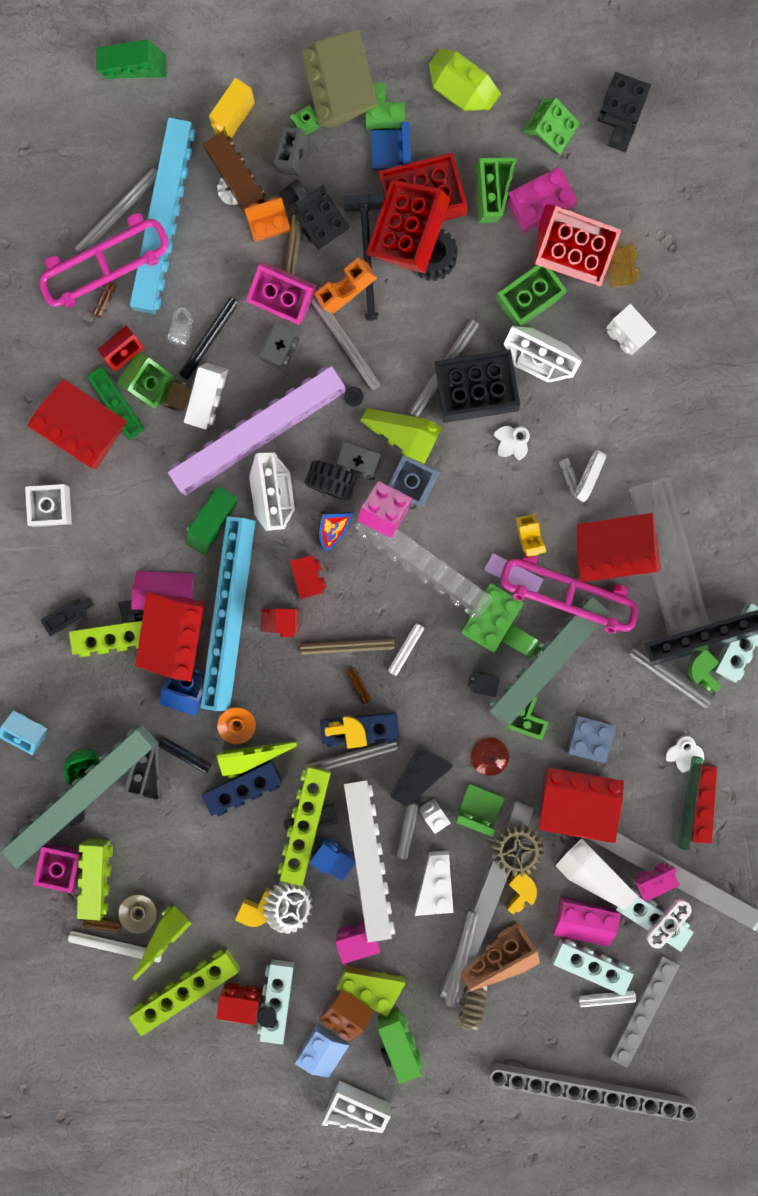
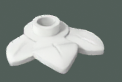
(509, 442)
(683, 755)

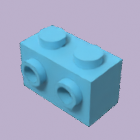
(23, 732)

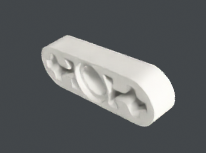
(590, 476)
(660, 923)

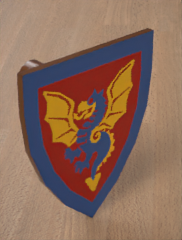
(332, 528)

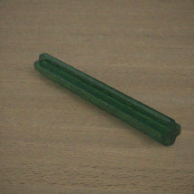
(690, 802)

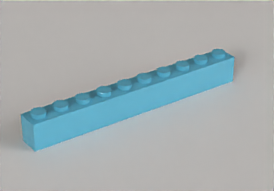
(163, 208)
(228, 614)

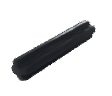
(184, 755)

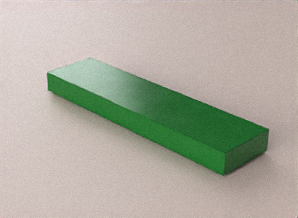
(115, 401)

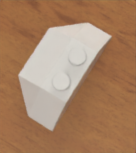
(541, 354)
(271, 491)

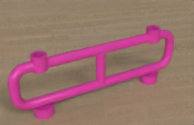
(55, 266)
(618, 594)

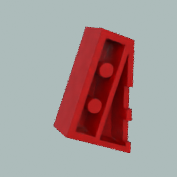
(280, 621)

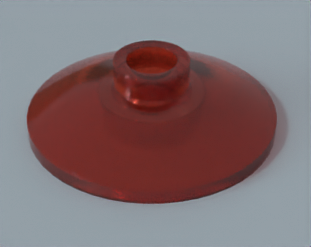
(483, 749)

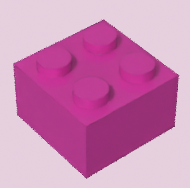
(384, 509)
(58, 868)
(353, 943)

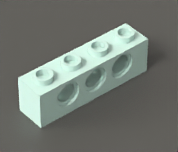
(724, 667)
(642, 917)
(284, 971)
(617, 982)

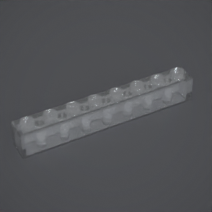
(430, 569)

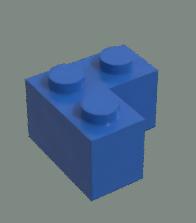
(332, 859)

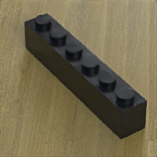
(702, 638)

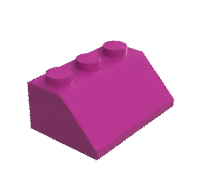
(163, 583)
(586, 922)

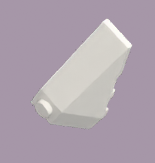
(589, 871)

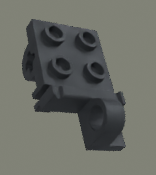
(623, 108)
(316, 214)

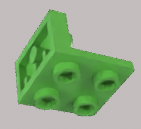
(552, 124)
(479, 810)

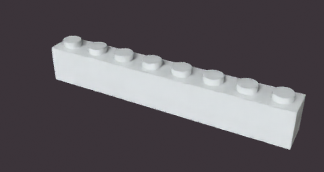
(368, 861)

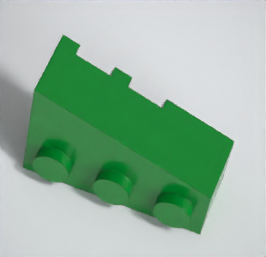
(131, 60)
(210, 520)

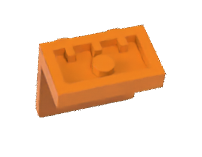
(267, 219)

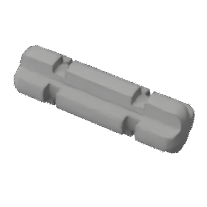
(569, 475)

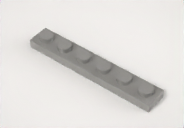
(644, 1011)

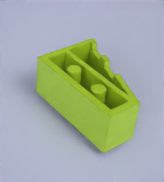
(372, 988)

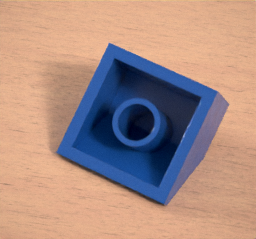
(182, 694)

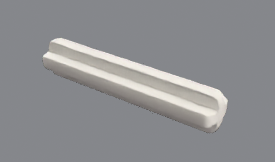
(406, 649)
(606, 999)

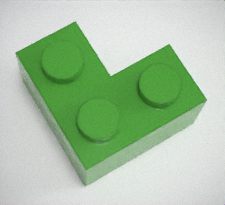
(386, 114)
(529, 724)

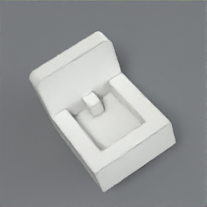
(434, 816)

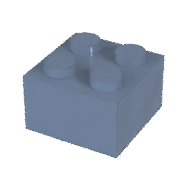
(414, 480)
(590, 738)

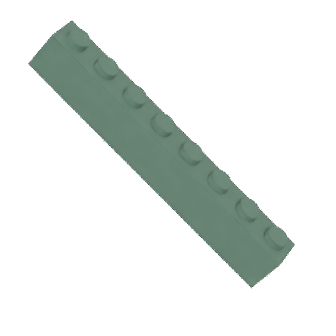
(545, 665)

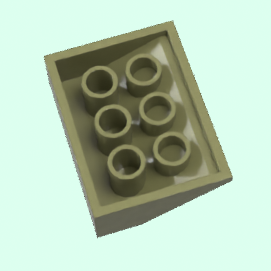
(339, 78)

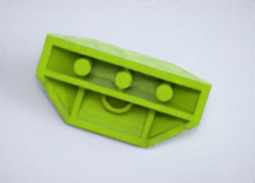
(462, 81)

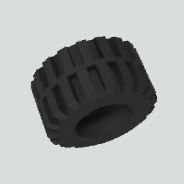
(445, 266)
(330, 480)

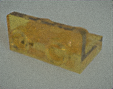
(623, 266)

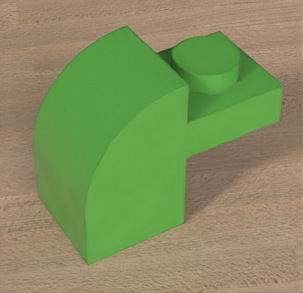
(522, 642)
(699, 669)

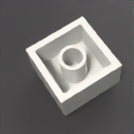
(630, 330)
(48, 505)

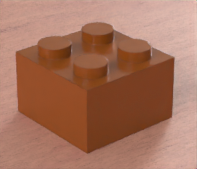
(346, 1015)

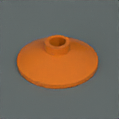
(232, 733)

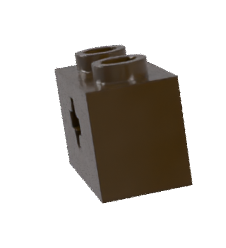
(175, 395)

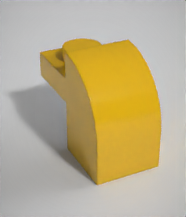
(530, 535)
(353, 730)
(525, 891)
(252, 913)

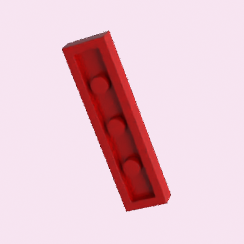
(704, 812)

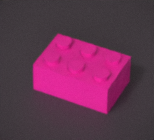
(530, 199)
(281, 293)

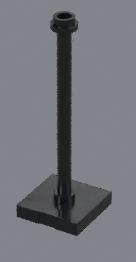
(363, 204)

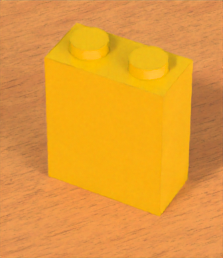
(232, 108)

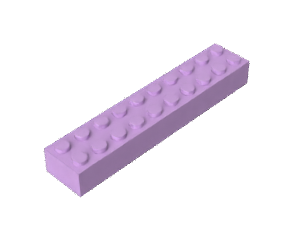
(257, 431)

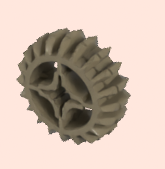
(521, 866)
(472, 1008)

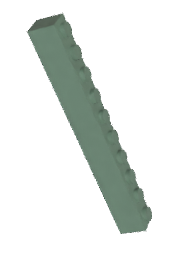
(79, 797)

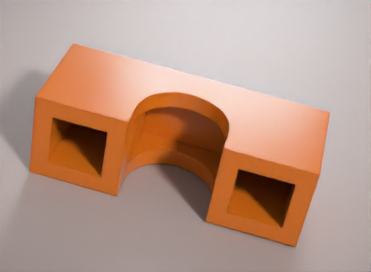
(336, 295)

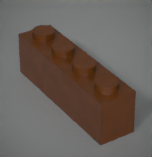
(233, 172)

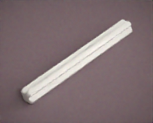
(108, 945)

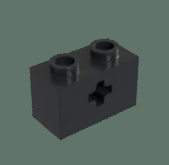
(483, 684)

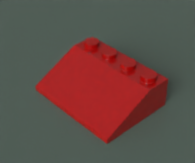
(433, 172)
(408, 225)
(575, 244)
(77, 424)
(617, 547)
(170, 635)
(580, 805)

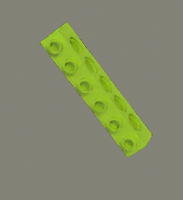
(80, 638)
(296, 874)
(145, 1022)

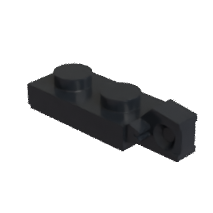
(66, 616)
(327, 818)

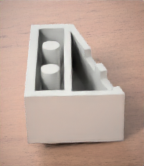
(205, 395)
(435, 888)
(356, 1109)

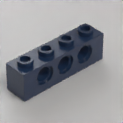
(389, 721)
(213, 796)

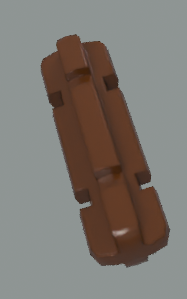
(104, 300)
(359, 686)
(103, 924)

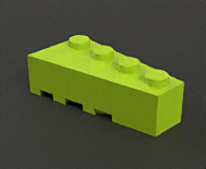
(94, 878)

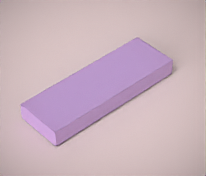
(517, 574)

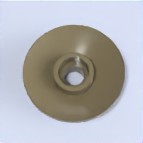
(131, 920)

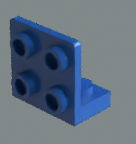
(391, 147)

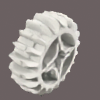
(281, 906)

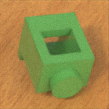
(307, 126)

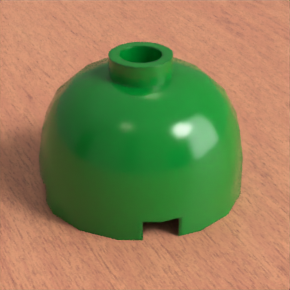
(78, 763)

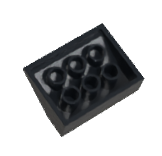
(477, 386)

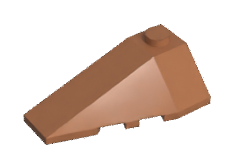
(504, 958)

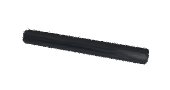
(209, 338)

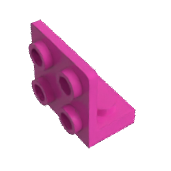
(657, 881)

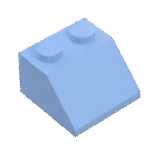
(321, 1052)

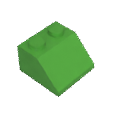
(145, 379)

